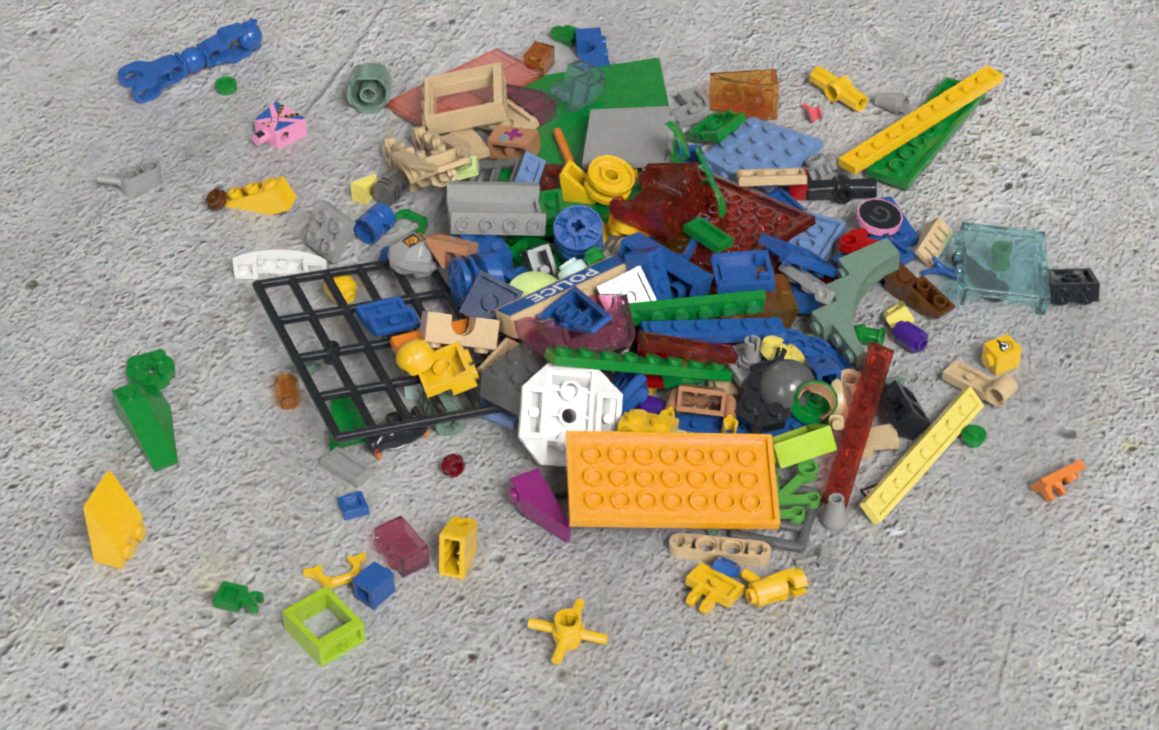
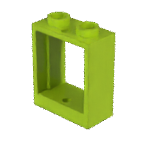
(802, 444)
(336, 642)

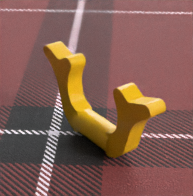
(316, 572)

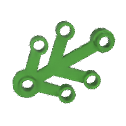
(806, 473)

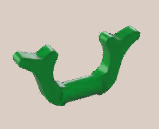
(415, 217)

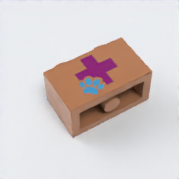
(512, 142)

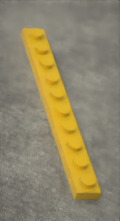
(920, 120)

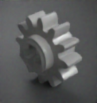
(820, 166)

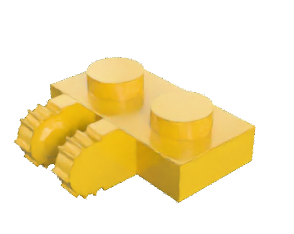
(713, 585)

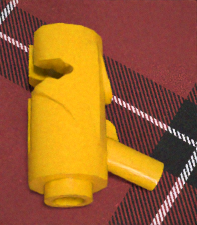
(775, 587)

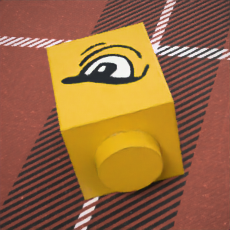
(1001, 354)

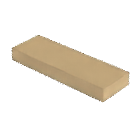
(772, 176)

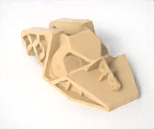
(434, 158)

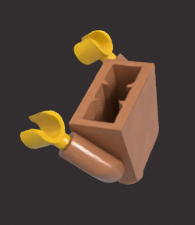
(703, 401)

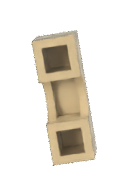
(480, 334)

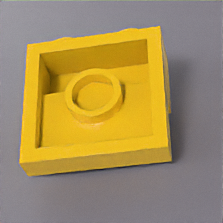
(450, 371)
(642, 421)

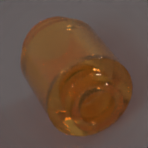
(287, 391)

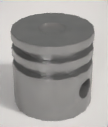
(389, 189)

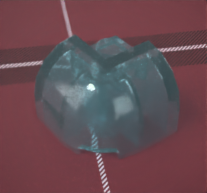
(581, 85)

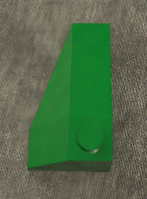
(149, 422)

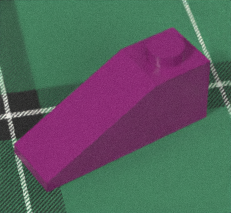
(538, 503)

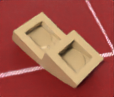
(881, 438)

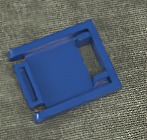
(738, 271)

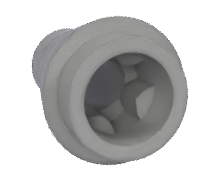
(893, 102)
(835, 513)

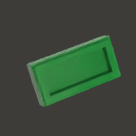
(708, 235)

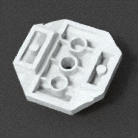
(550, 391)

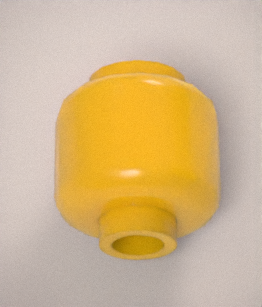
(347, 286)

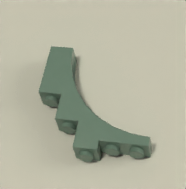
(855, 276)

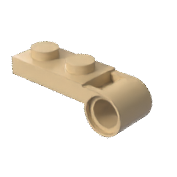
(984, 386)

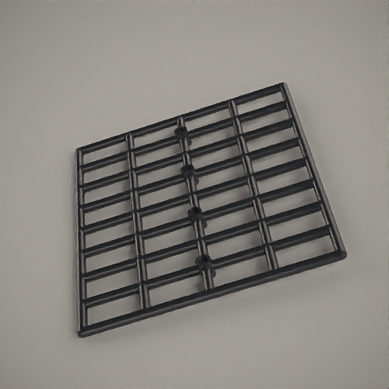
(332, 350)

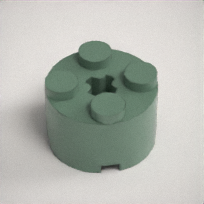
(369, 87)

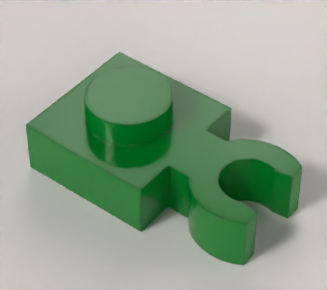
(234, 596)

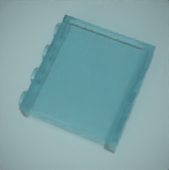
(1002, 264)

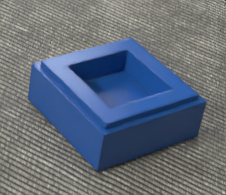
(353, 505)

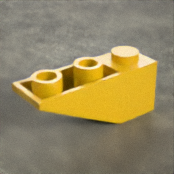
(264, 197)

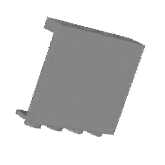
(630, 134)
(495, 208)

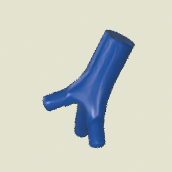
(940, 269)

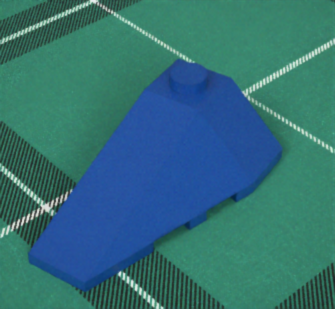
(576, 312)

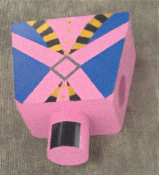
(279, 126)

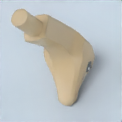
(838, 418)

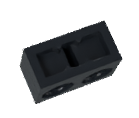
(904, 410)

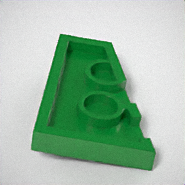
(347, 419)

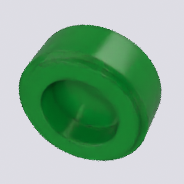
(226, 85)

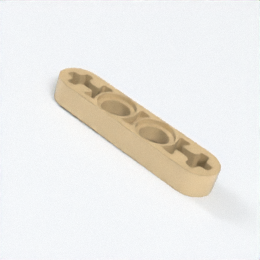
(719, 545)

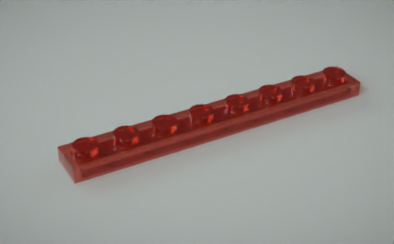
(858, 422)

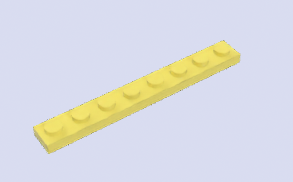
(921, 455)

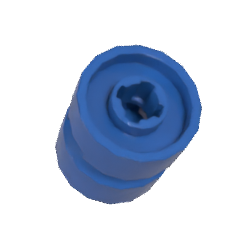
(374, 223)

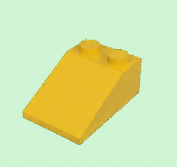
(113, 523)

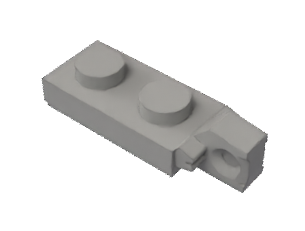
(809, 283)

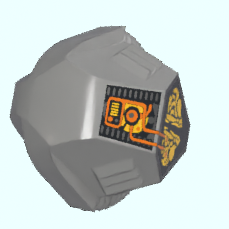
(412, 255)

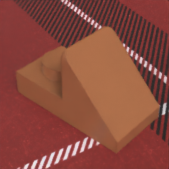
(449, 247)

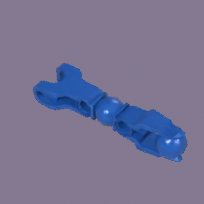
(213, 51)

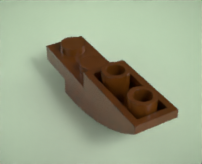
(917, 293)

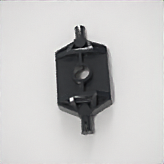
(752, 411)

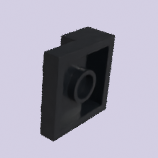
(1073, 286)

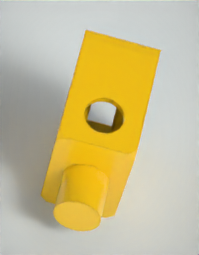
(457, 537)

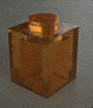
(540, 56)

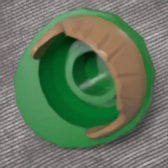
(821, 407)

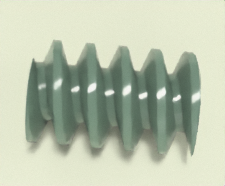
(448, 428)

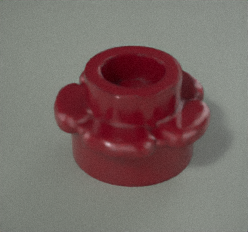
(453, 465)

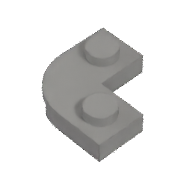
(694, 108)

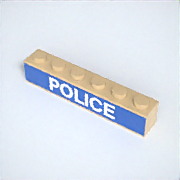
(537, 301)

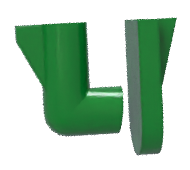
(564, 34)

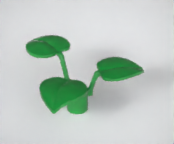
(704, 164)

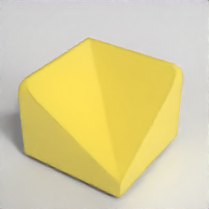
(362, 189)
(897, 313)

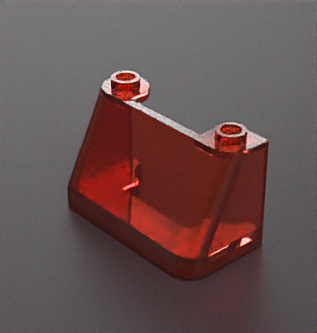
(668, 200)

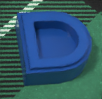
(726, 566)

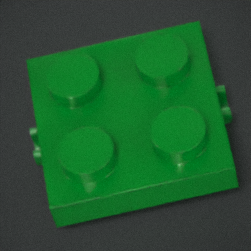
(716, 126)

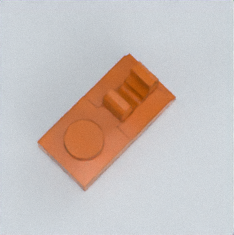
(1054, 480)

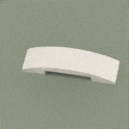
(276, 261)

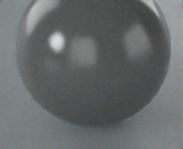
(781, 382)

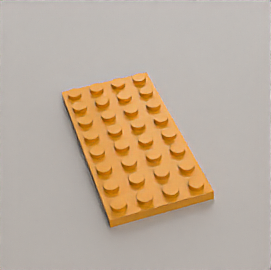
(671, 480)

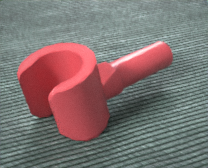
(814, 112)

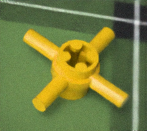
(568, 630)

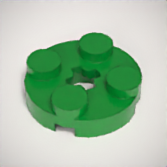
(156, 361)

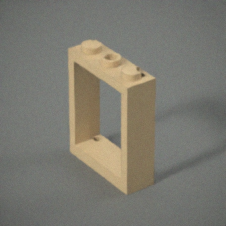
(459, 82)

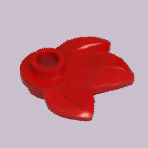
(854, 240)

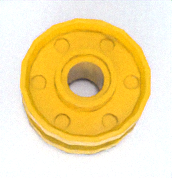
(608, 178)

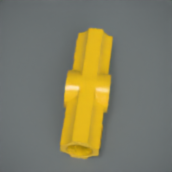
(838, 88)

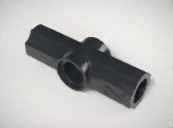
(841, 189)

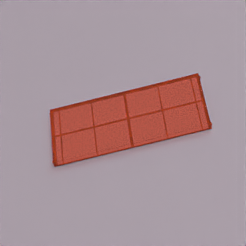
(516, 72)

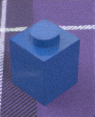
(373, 585)

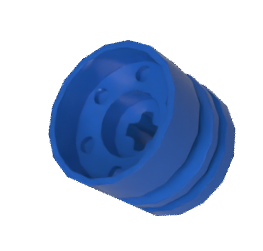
(572, 243)
(464, 271)

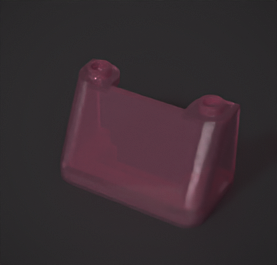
(612, 336)

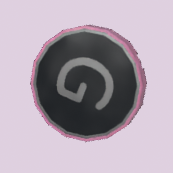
(879, 217)

